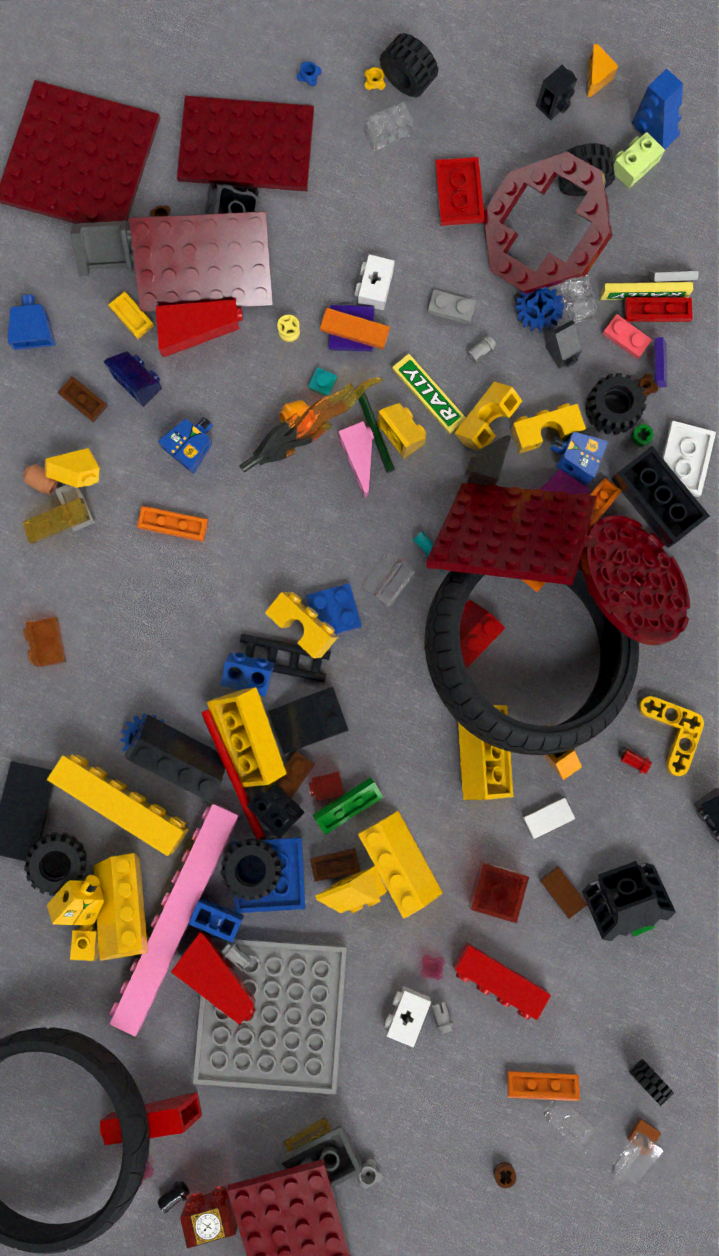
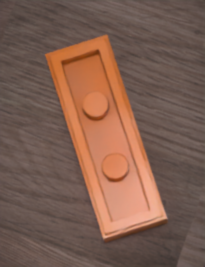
(354, 328)
(172, 523)
(543, 1086)

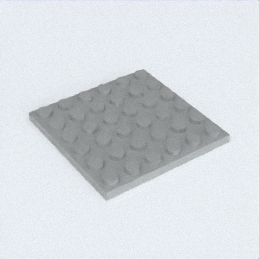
(296, 1022)

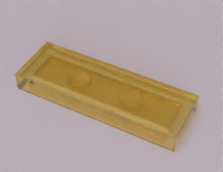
(56, 520)

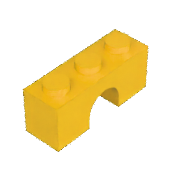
(497, 402)
(564, 420)
(317, 635)

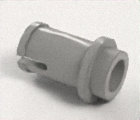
(484, 346)
(235, 955)
(442, 1017)

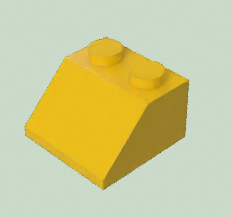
(401, 429)
(354, 891)

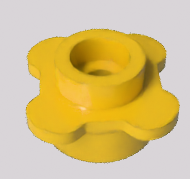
(374, 73)

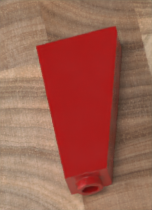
(194, 323)
(215, 979)
(164, 1118)

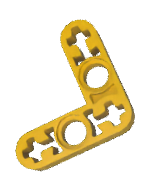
(683, 731)

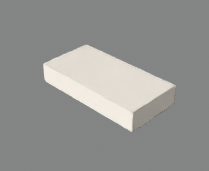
(548, 818)

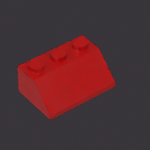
(477, 631)

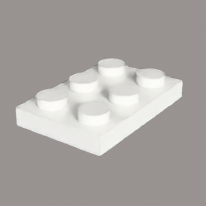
(688, 454)

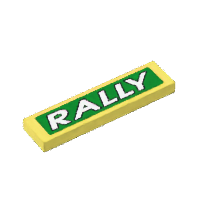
(620, 291)
(429, 394)

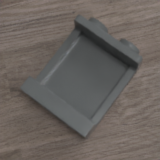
(102, 246)

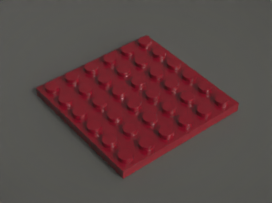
(77, 156)
(514, 533)

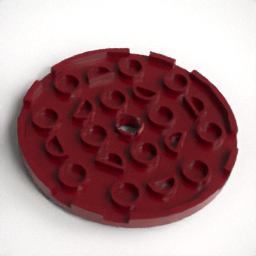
(635, 581)

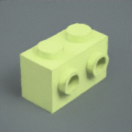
(637, 159)

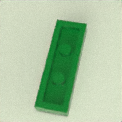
(347, 806)

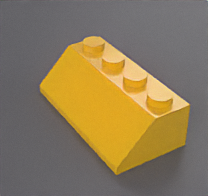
(248, 737)
(484, 768)
(400, 864)
(122, 915)

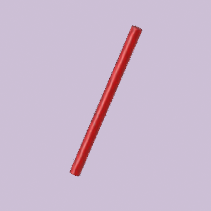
(232, 773)

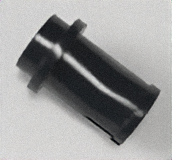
(174, 1196)

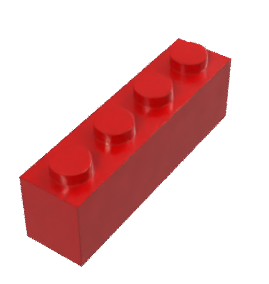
(501, 981)

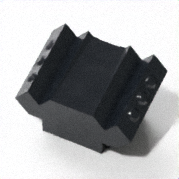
(231, 199)
(627, 900)

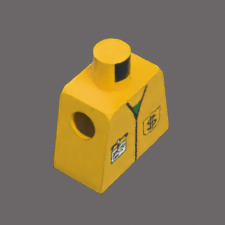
(77, 902)

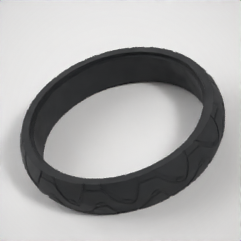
(122, 1090)

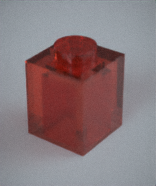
(326, 786)

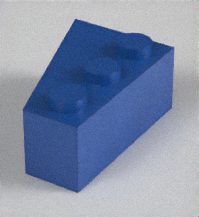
(659, 109)

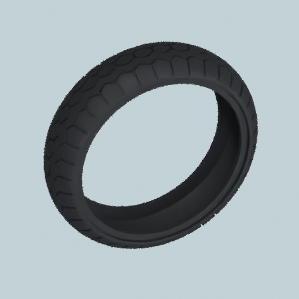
(469, 707)

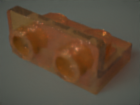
(44, 642)

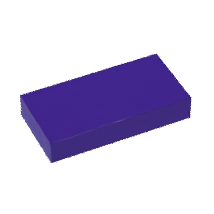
(660, 362)

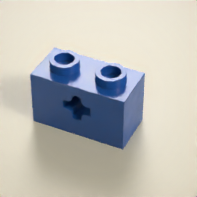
(216, 919)

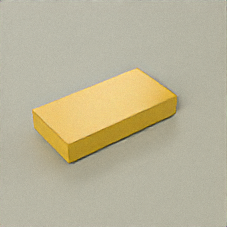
(131, 315)

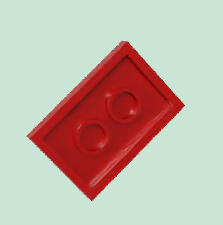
(459, 191)

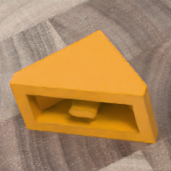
(601, 70)

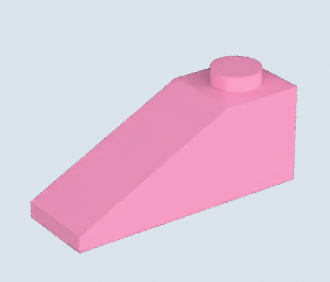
(358, 446)

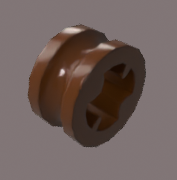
(504, 1183)

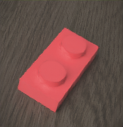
(627, 336)

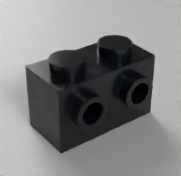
(556, 92)
(275, 809)

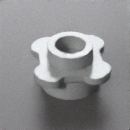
(375, 1176)

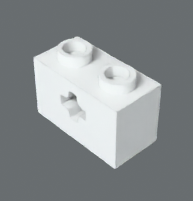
(375, 294)
(407, 1030)

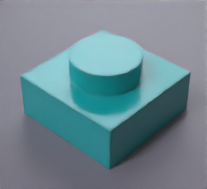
(322, 382)

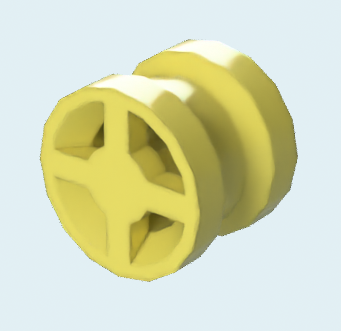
(288, 322)

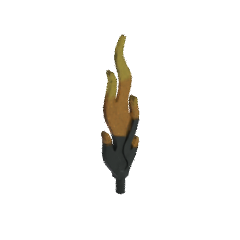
(305, 429)

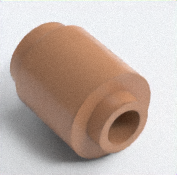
(36, 478)

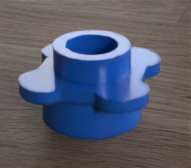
(309, 67)

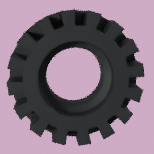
(651, 1082)

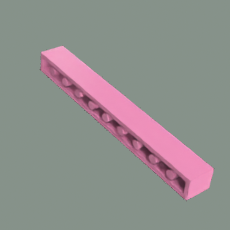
(174, 920)

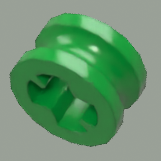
(637, 441)

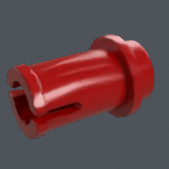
(636, 761)

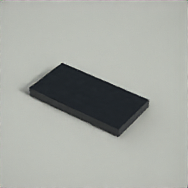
(23, 808)

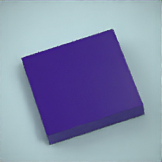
(343, 344)

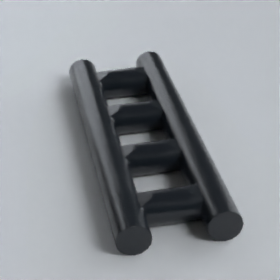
(294, 649)

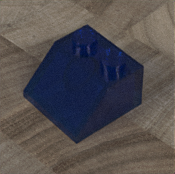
(133, 377)

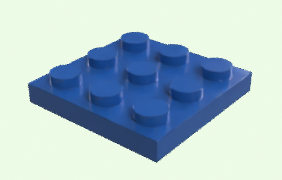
(290, 890)

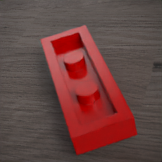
(658, 309)

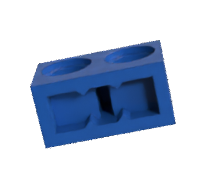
(247, 678)

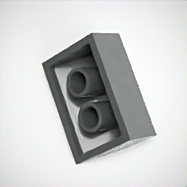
(336, 1150)

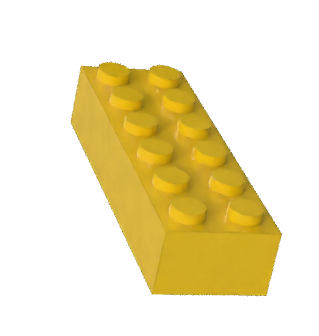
(118, 804)

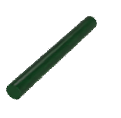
(383, 452)

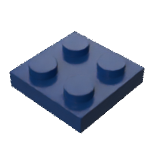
(336, 608)

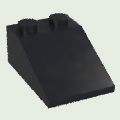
(308, 720)

